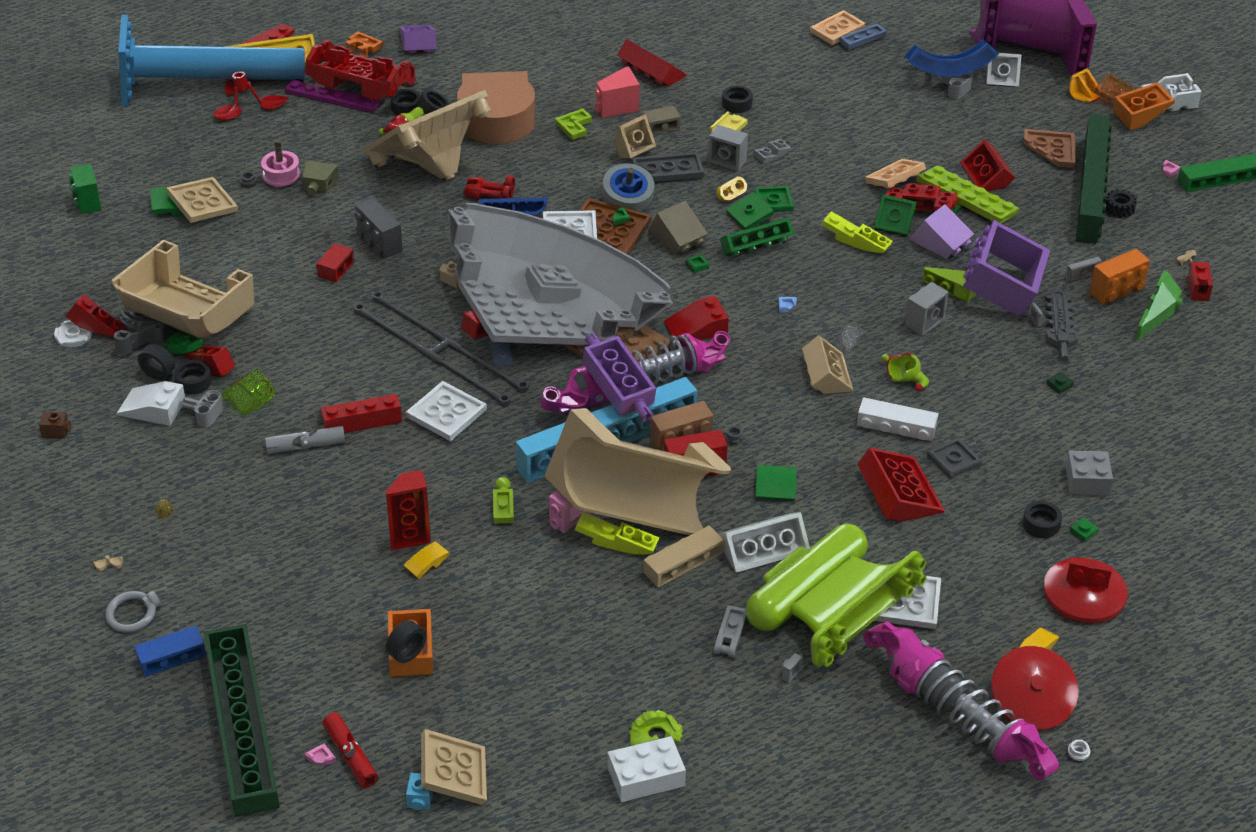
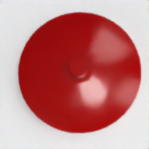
(1035, 687)

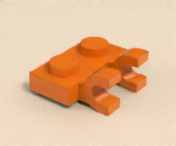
(363, 43)

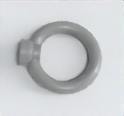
(150, 601)

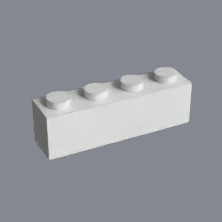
(897, 419)

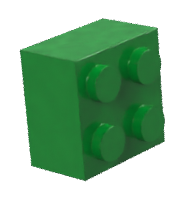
(84, 188)

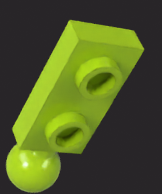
(503, 501)

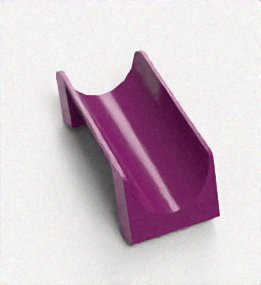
(1042, 25)

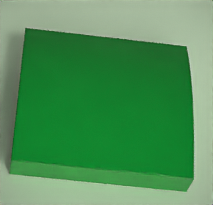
(162, 203)
(776, 483)

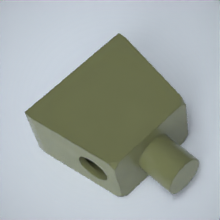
(319, 177)

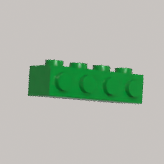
(762, 234)

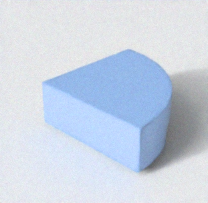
(786, 303)

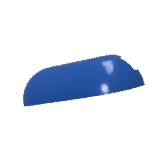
(529, 206)

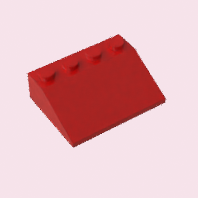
(899, 485)

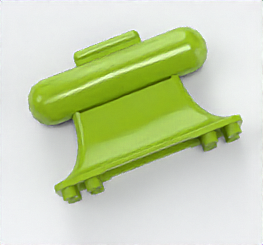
(833, 590)

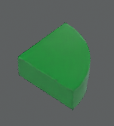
(620, 217)

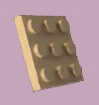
(201, 199)
(453, 767)

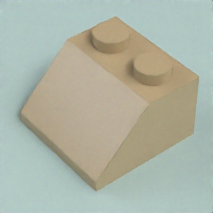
(634, 138)

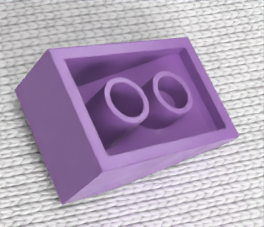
(418, 38)

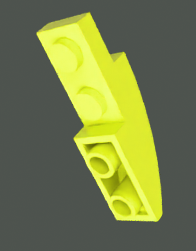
(861, 238)
(622, 538)

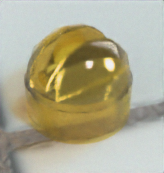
(164, 507)

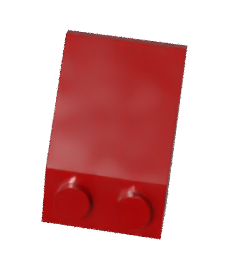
(699, 319)

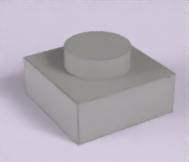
(791, 667)

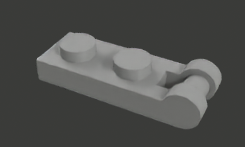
(730, 631)

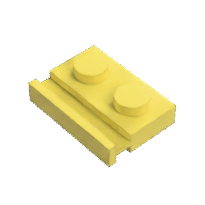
(730, 121)

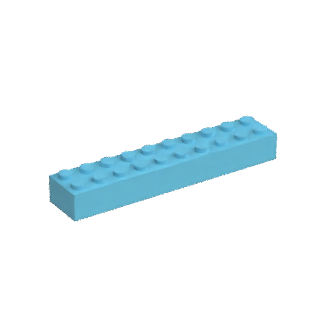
(536, 451)

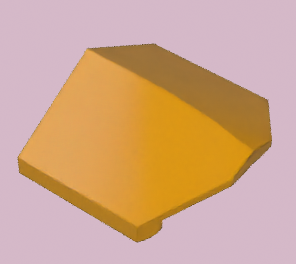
(1083, 86)

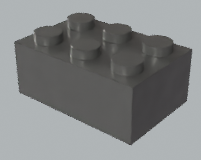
(378, 228)

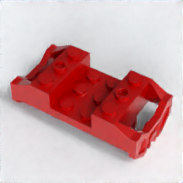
(377, 77)

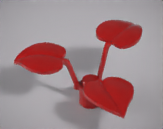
(239, 84)

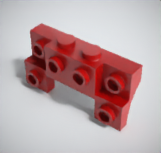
(928, 197)

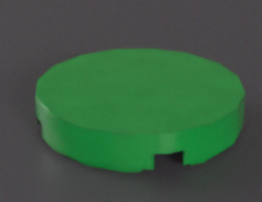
(183, 343)

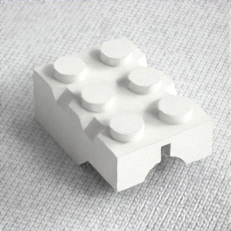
(1181, 91)

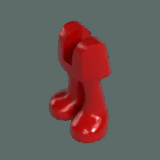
(478, 188)

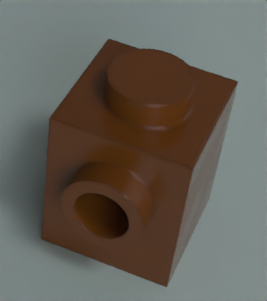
(54, 425)

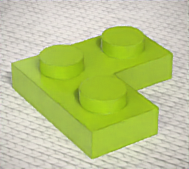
(572, 123)

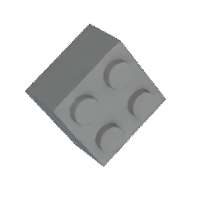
(727, 147)
(926, 308)
(1089, 472)

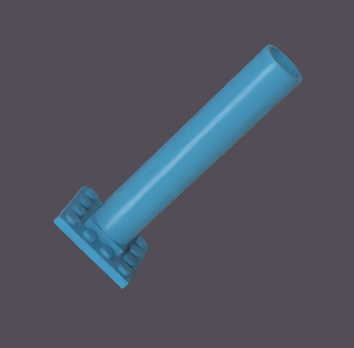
(202, 62)

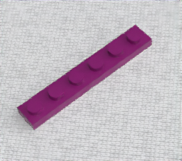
(332, 96)

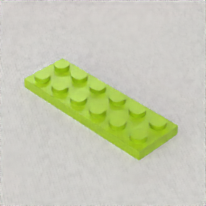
(969, 195)

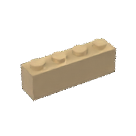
(683, 556)

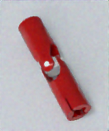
(350, 750)

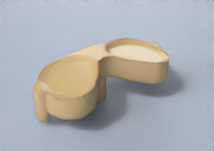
(1183, 258)
(116, 562)

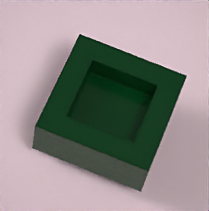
(1060, 383)

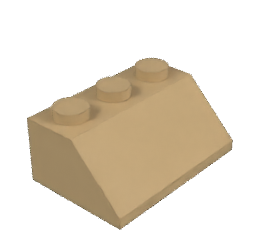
(826, 367)

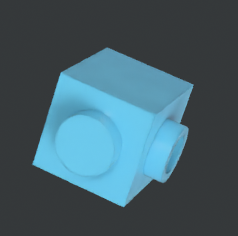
(417, 797)

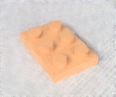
(836, 27)
(895, 173)

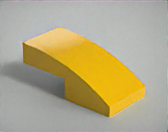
(427, 557)

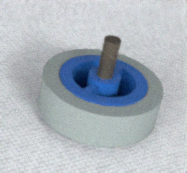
(628, 187)

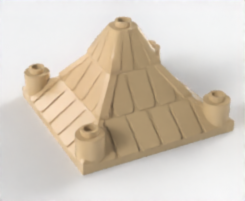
(431, 139)

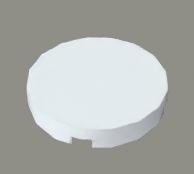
(72, 338)

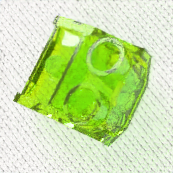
(250, 392)

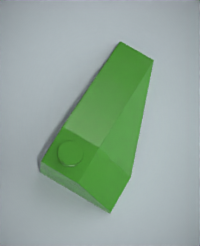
(1161, 305)

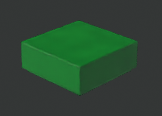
(697, 263)

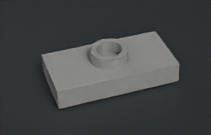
(1081, 269)

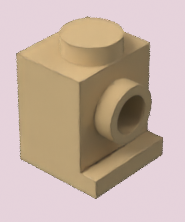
(448, 274)

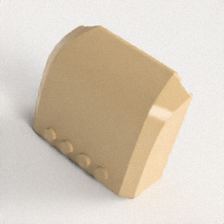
(159, 292)

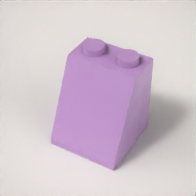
(943, 233)

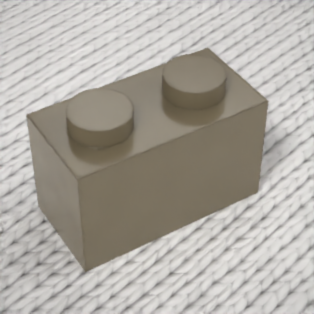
(663, 119)

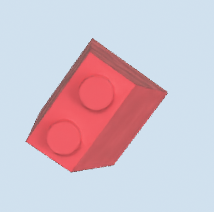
(617, 94)

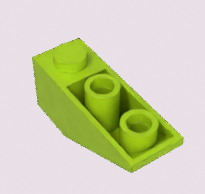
(948, 280)

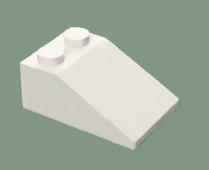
(154, 403)

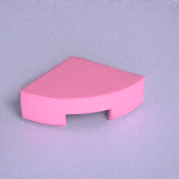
(1170, 168)
(321, 755)

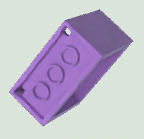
(996, 284)

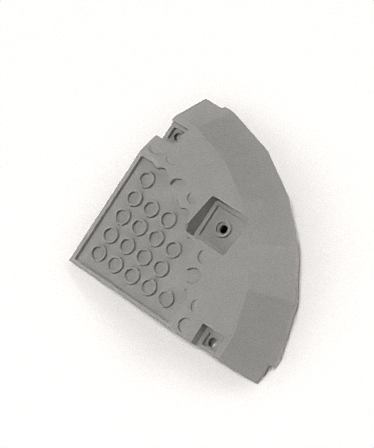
(547, 280)

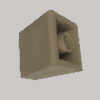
(678, 228)

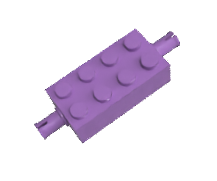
(619, 376)

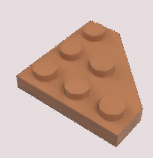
(1053, 146)

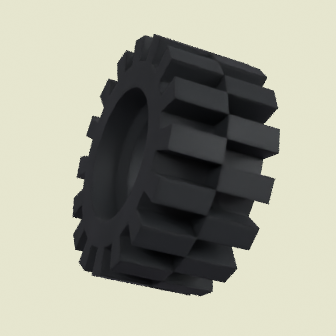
(1120, 203)

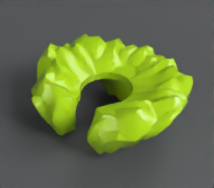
(654, 719)

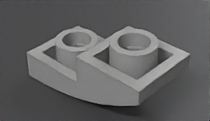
(773, 151)

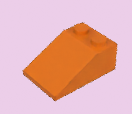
(1142, 105)

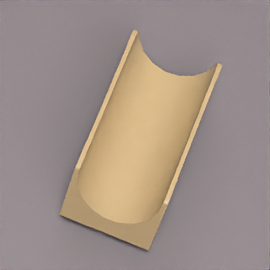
(629, 479)

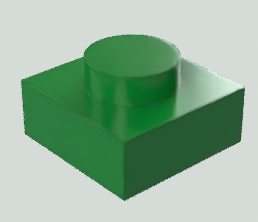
(1084, 529)

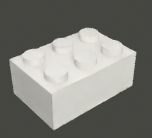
(646, 769)

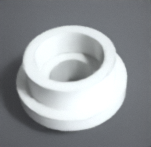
(1075, 747)

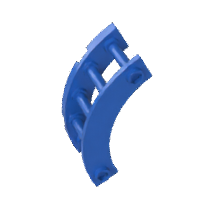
(952, 65)

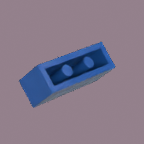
(170, 651)

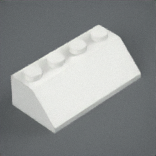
(764, 541)

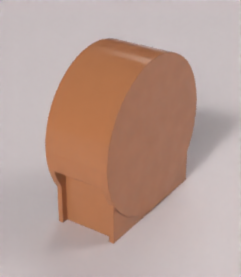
(510, 103)

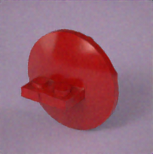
(1085, 590)

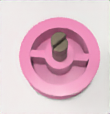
(280, 167)

